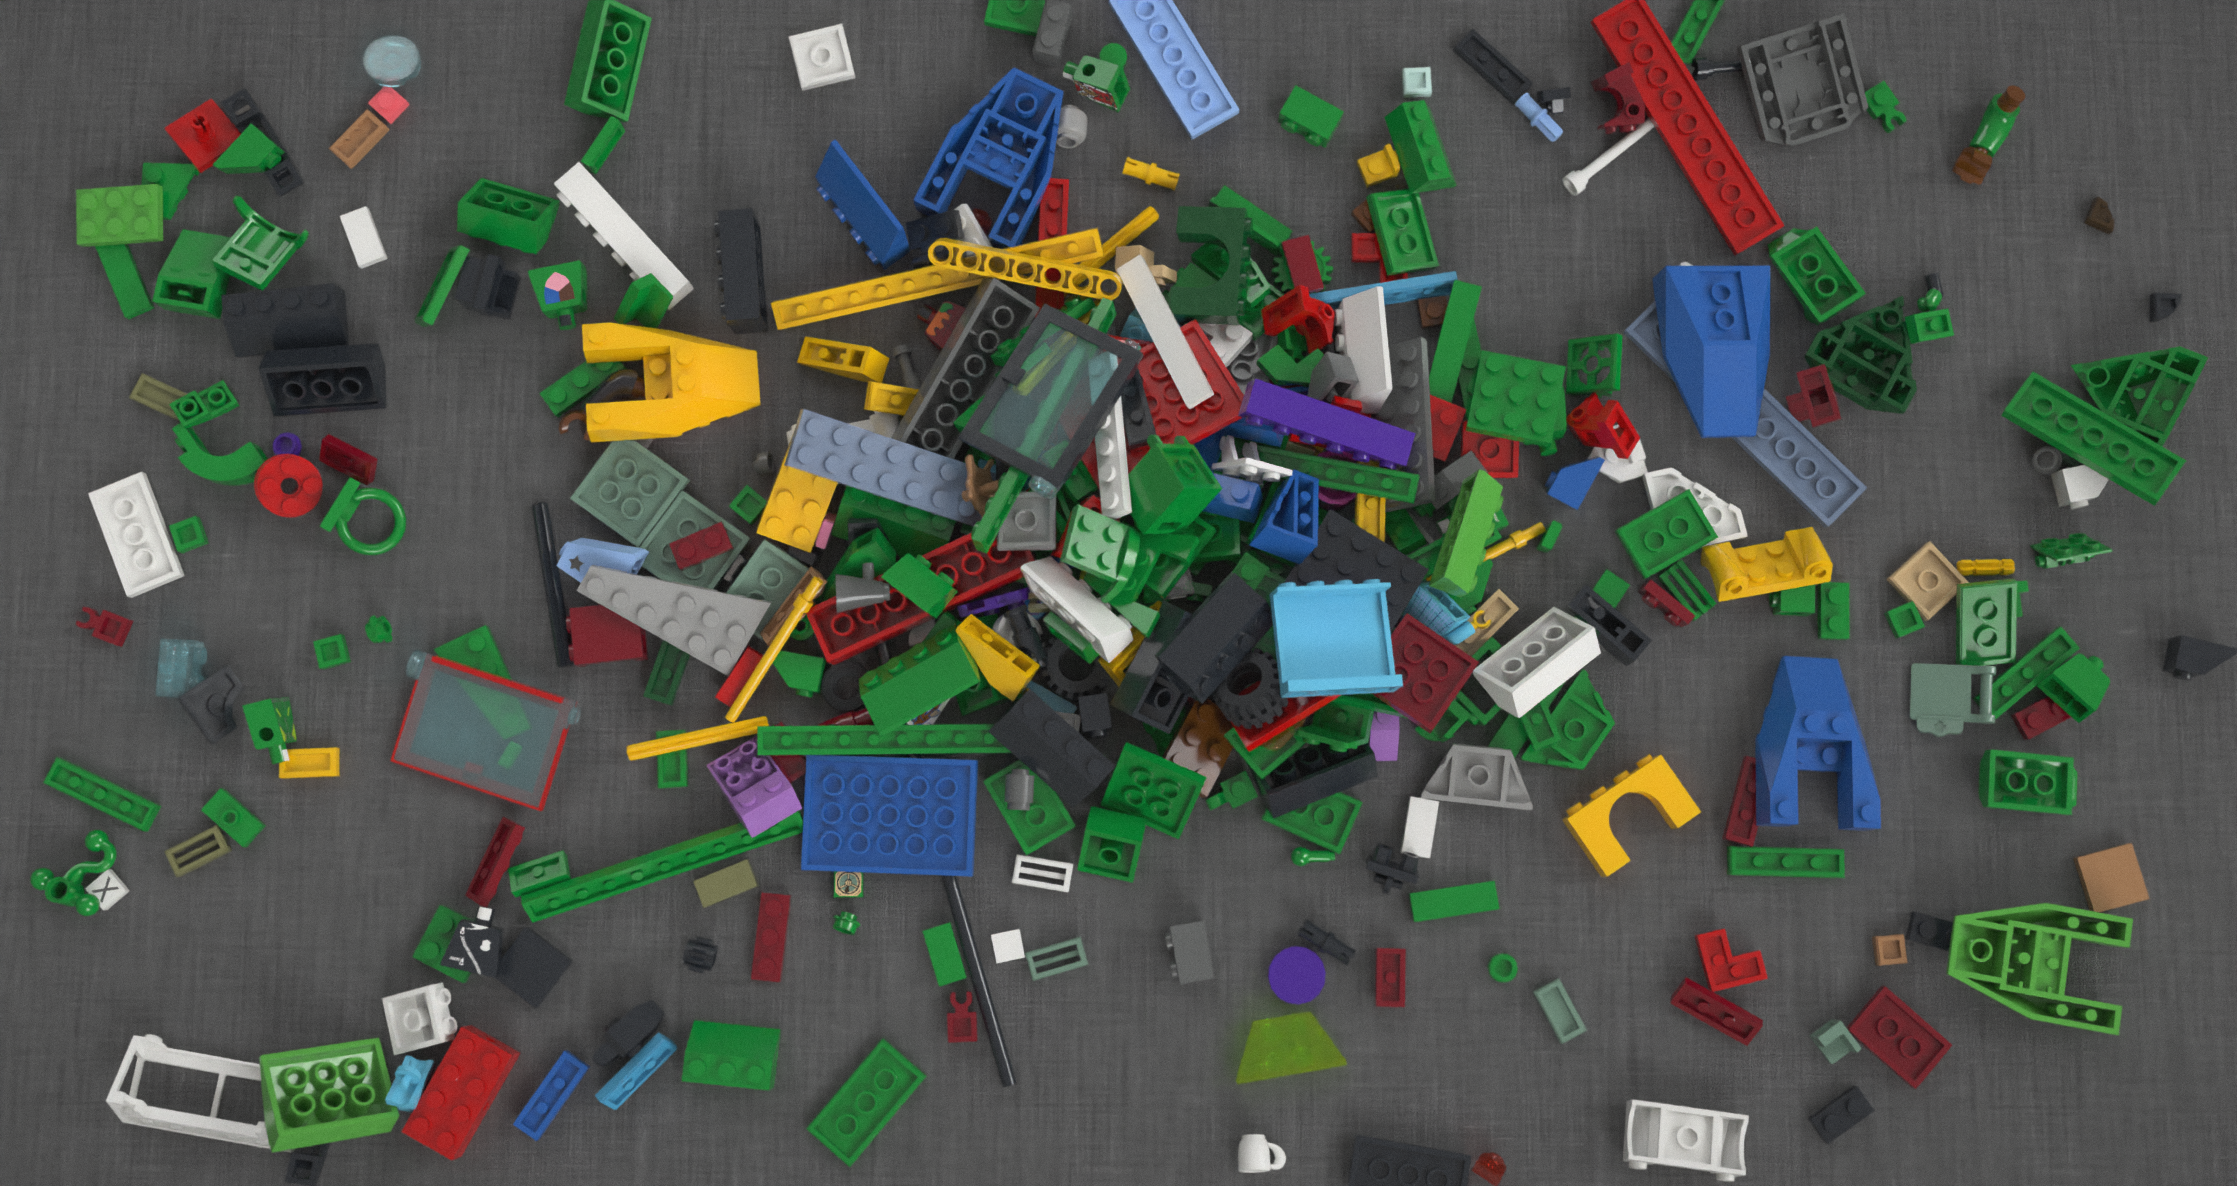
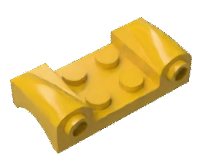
(1767, 566)

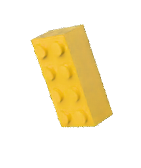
(796, 507)

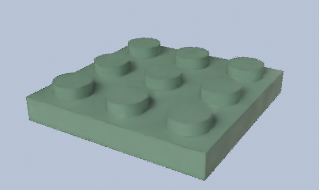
(629, 489)
(680, 520)

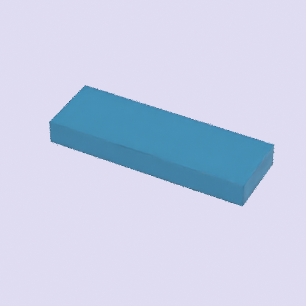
(636, 1071)

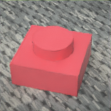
(388, 104)

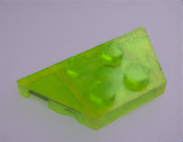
(1287, 1047)

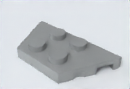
(1479, 777)

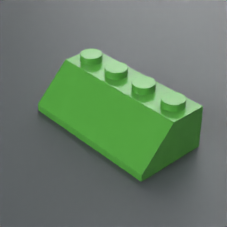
(1467, 534)

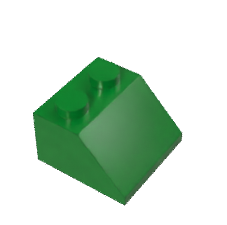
(920, 584)
(1112, 844)

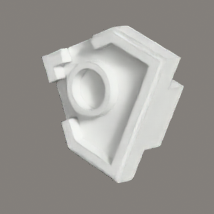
(1621, 469)

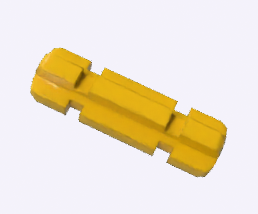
(1985, 567)

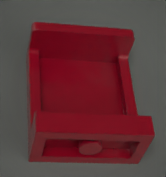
(604, 637)

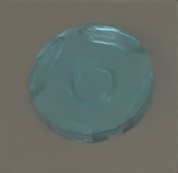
(392, 61)

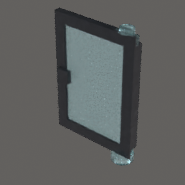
(1052, 398)

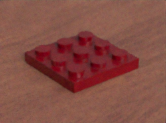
(1430, 672)

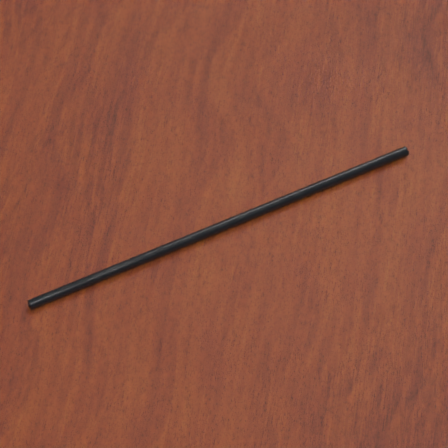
(968, 945)

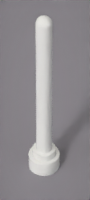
(1576, 181)

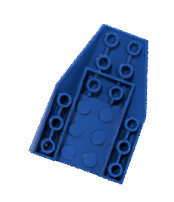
(1716, 342)

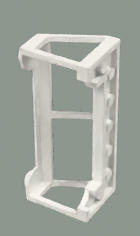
(138, 1113)

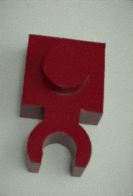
(107, 626)
(961, 1023)

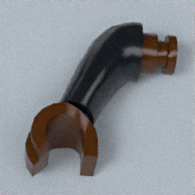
(616, 386)

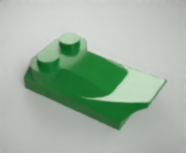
(1814, 274)
(2027, 782)

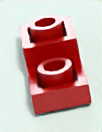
(739, 676)

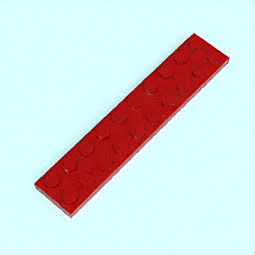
(1688, 125)

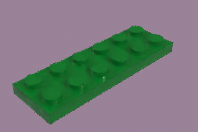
(2093, 438)

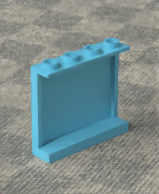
(1333, 639)

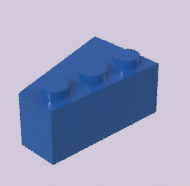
(1291, 519)

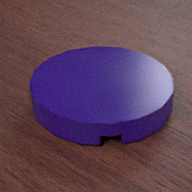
(1296, 975)

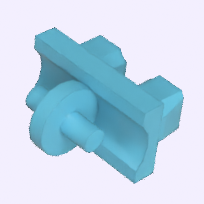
(409, 1083)

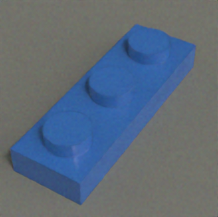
(551, 1095)

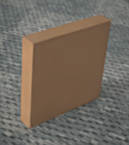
(2111, 878)

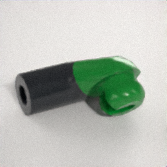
(1934, 293)

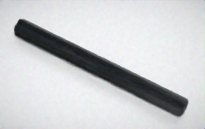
(552, 583)

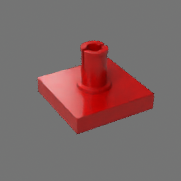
(203, 134)

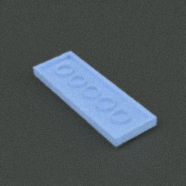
(1176, 63)

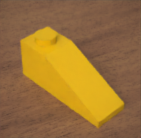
(844, 359)
(998, 659)

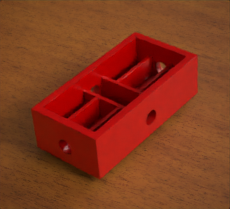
(461, 1092)

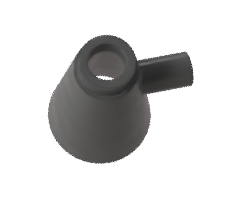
(860, 592)

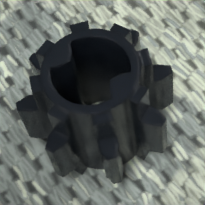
(700, 954)

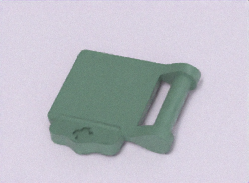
(1943, 697)

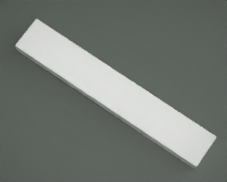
(1165, 332)

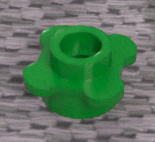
(378, 629)

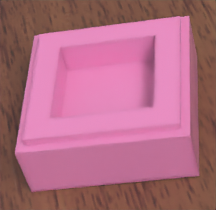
(825, 531)

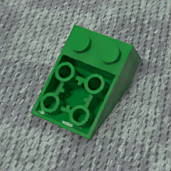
(189, 279)

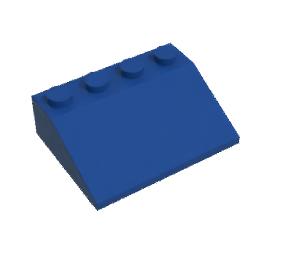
(861, 208)

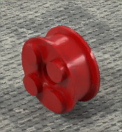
(299, 501)

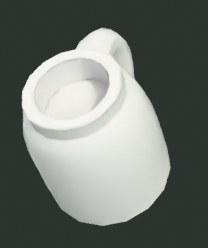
(1255, 1154)

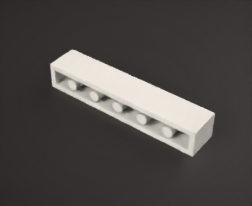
(619, 231)

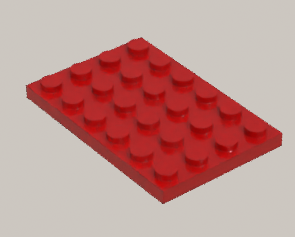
(1167, 406)

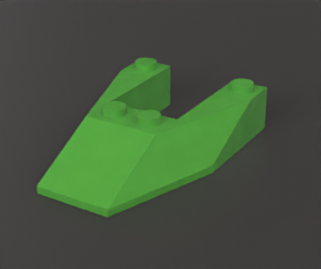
(2024, 958)

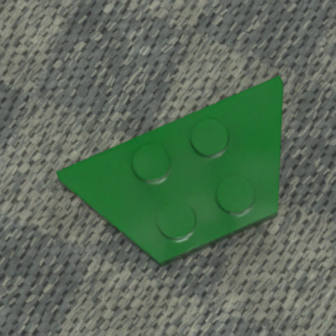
(1581, 724)

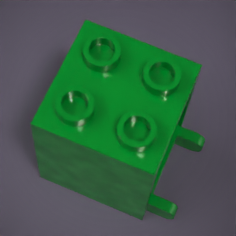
(1170, 487)

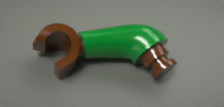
(1994, 128)

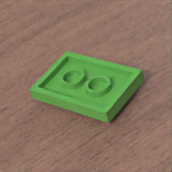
(119, 215)

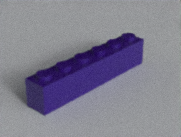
(1326, 424)

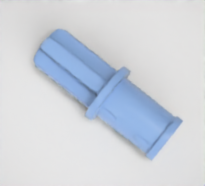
(1539, 117)

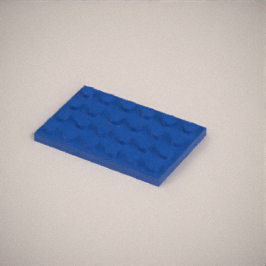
(889, 815)

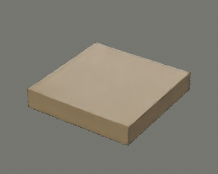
(1927, 580)

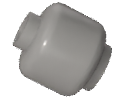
(1072, 127)

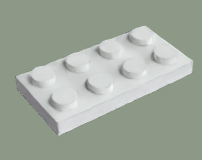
(136, 534)

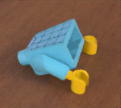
(1442, 614)

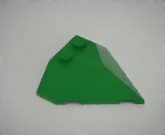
(2144, 388)

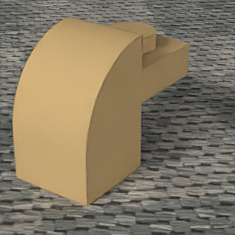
(1161, 273)

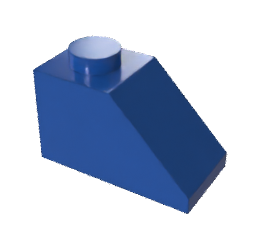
(1573, 481)

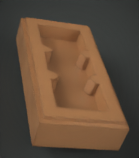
(359, 139)

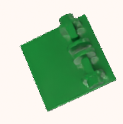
(2074, 549)

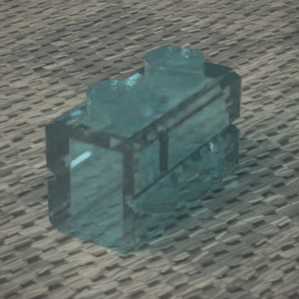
(179, 666)

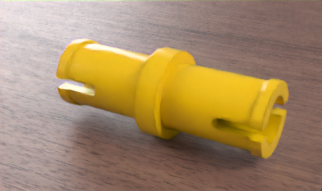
(1151, 173)

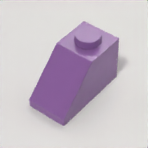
(1384, 736)

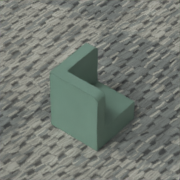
(1834, 1040)

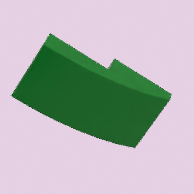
(205, 405)

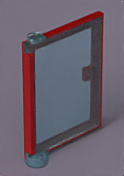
(483, 730)

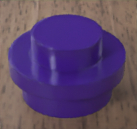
(287, 444)

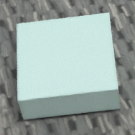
(1416, 82)

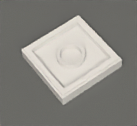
(822, 57)

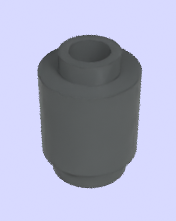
(1019, 789)

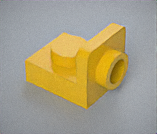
(1379, 166)

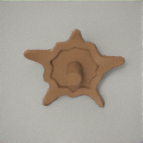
(979, 484)

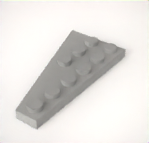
(690, 617)

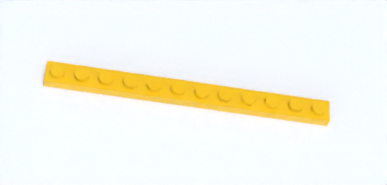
(923, 281)

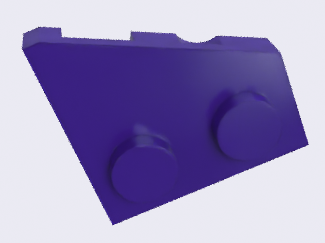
(991, 604)

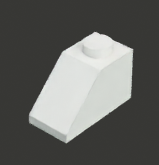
(2077, 486)

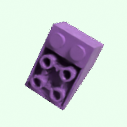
(754, 787)

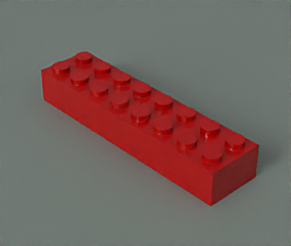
(862, 628)

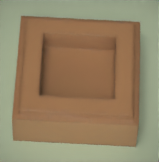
(1889, 949)

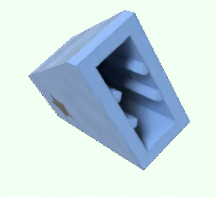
(584, 552)

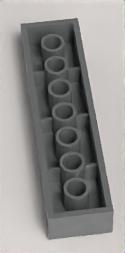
(964, 367)

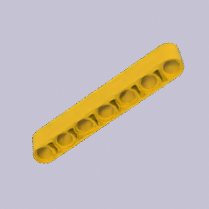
(1011, 272)

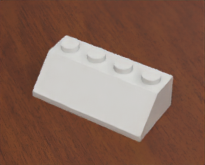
(1365, 340)
(1077, 606)
(1537, 661)

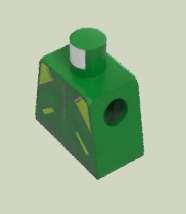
(271, 726)

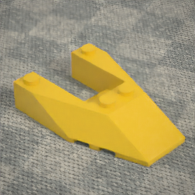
(684, 378)

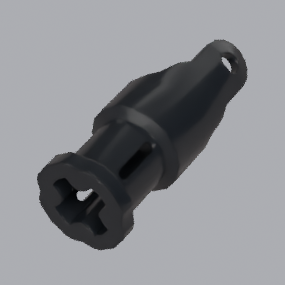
(1025, 636)

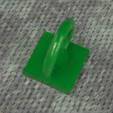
(344, 508)

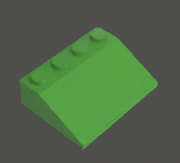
(325, 1094)

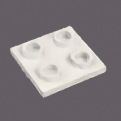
(1247, 467)

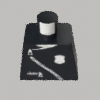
(476, 945)

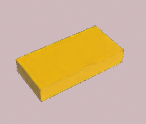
(310, 763)

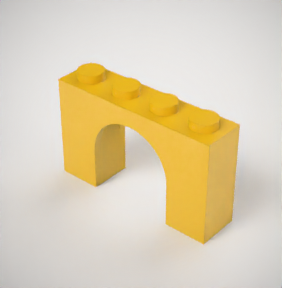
(1591, 821)

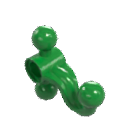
(75, 896)

